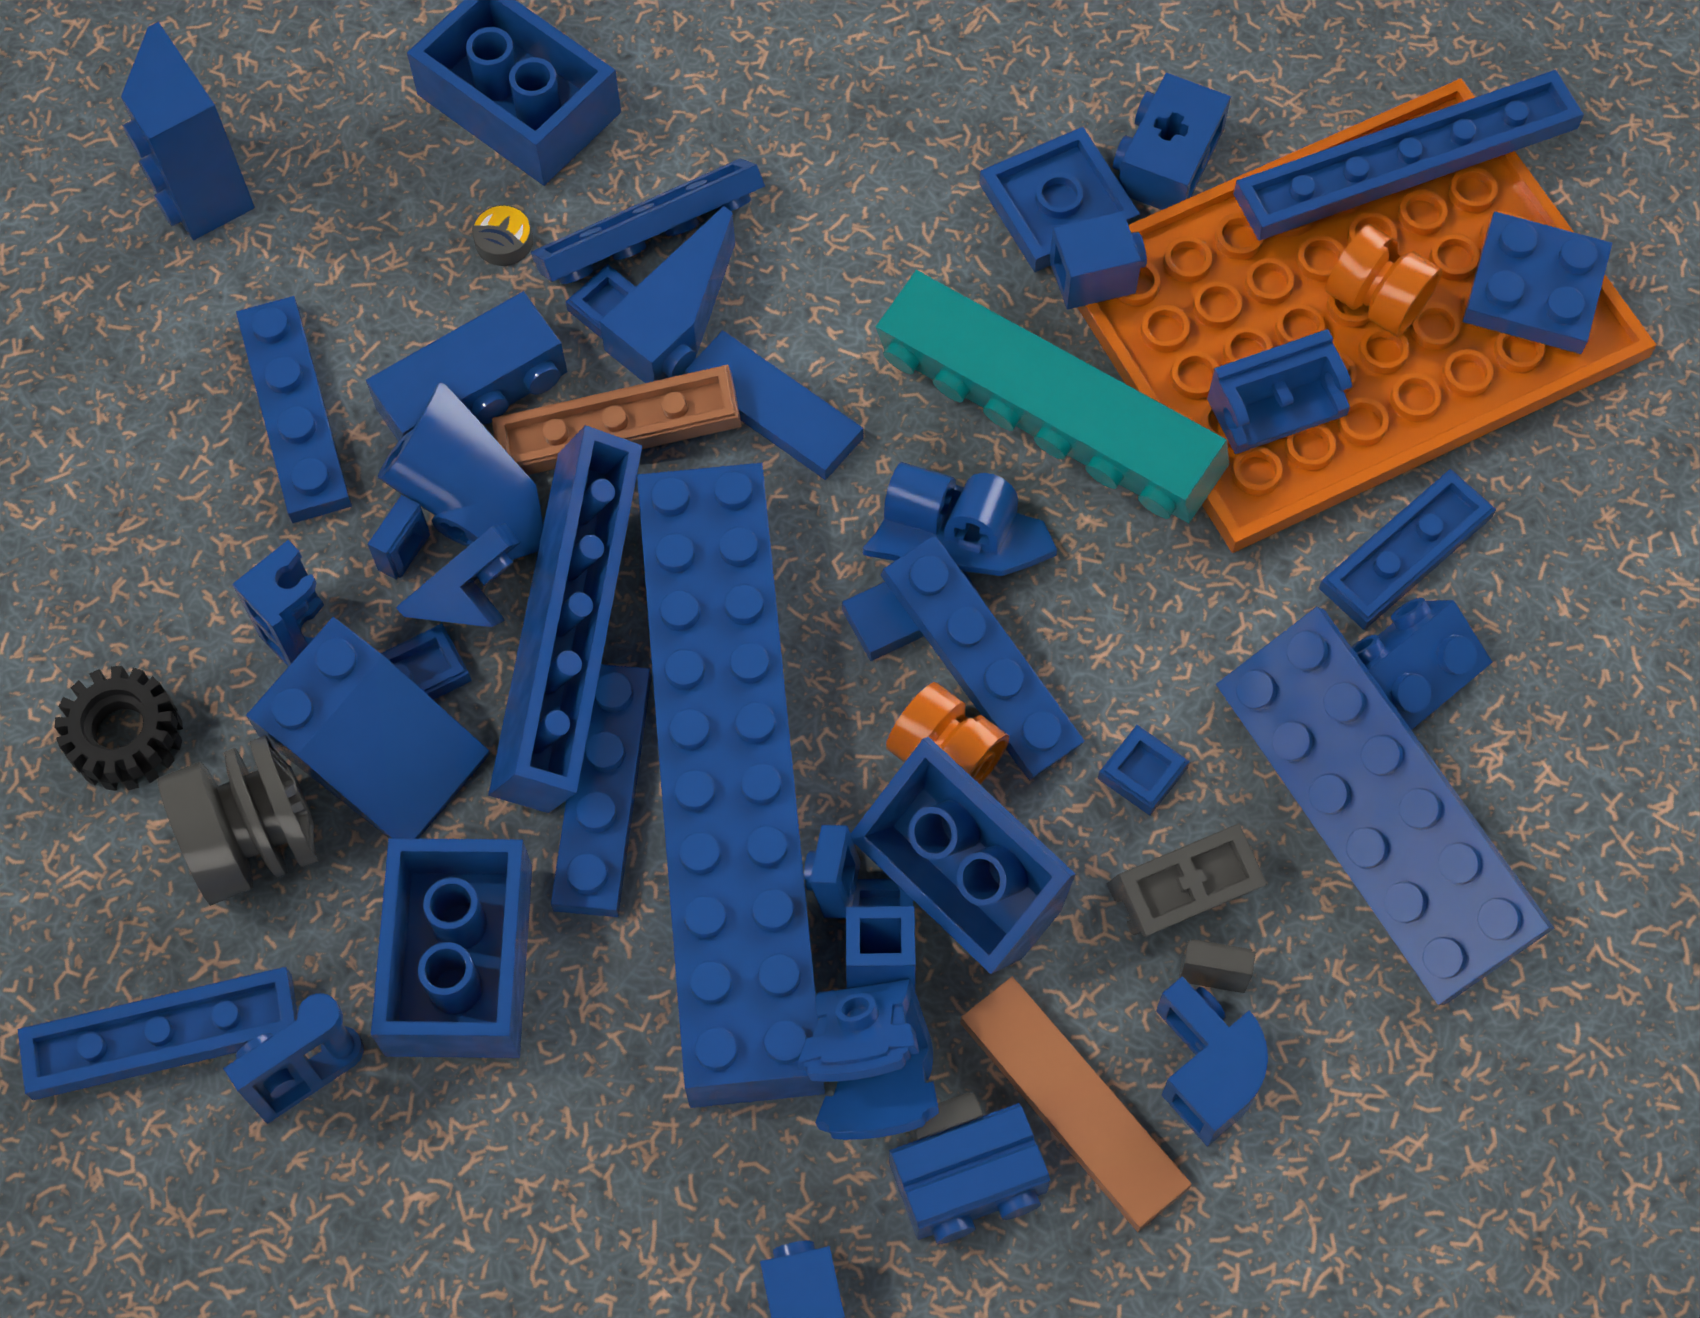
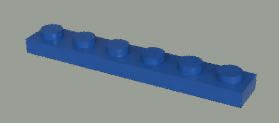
(1407, 154)

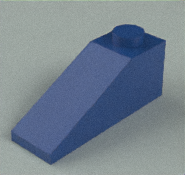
(666, 315)

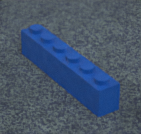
(566, 622)

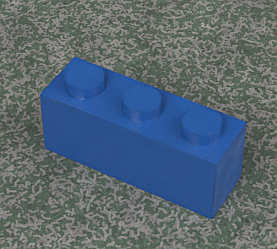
(481, 362)

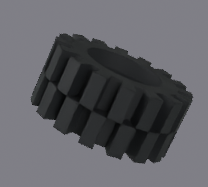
(99, 700)

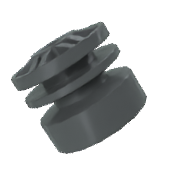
(238, 820)

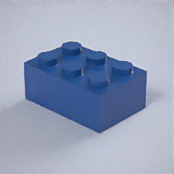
(515, 84)
(452, 948)

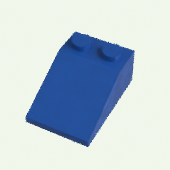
(367, 733)

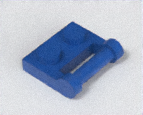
(274, 1069)

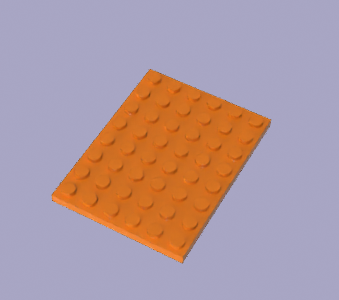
(1225, 295)

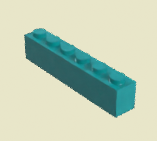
(1053, 397)

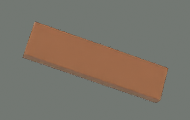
(642, 413)
(1075, 1104)

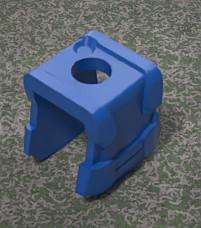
(880, 1056)

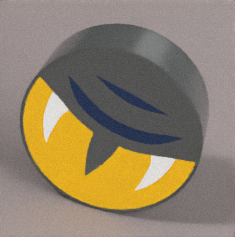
(502, 235)

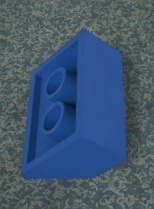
(183, 140)
(964, 858)

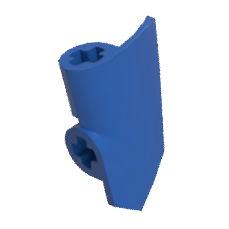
(463, 476)
(972, 522)

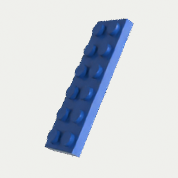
(1383, 807)

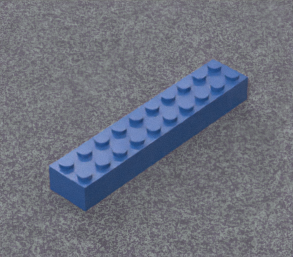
(727, 787)

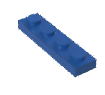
(668, 212)
(293, 410)
(981, 656)
(601, 811)
(154, 1033)

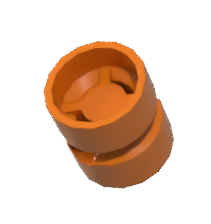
(1383, 280)
(941, 716)

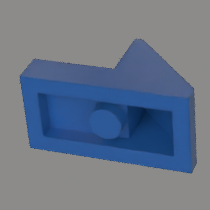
(452, 592)

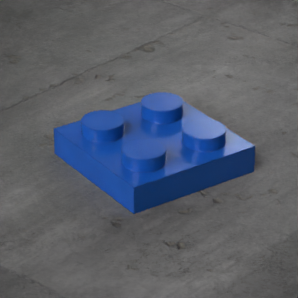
(1053, 187)
(1537, 282)

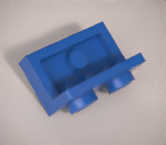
(1423, 657)

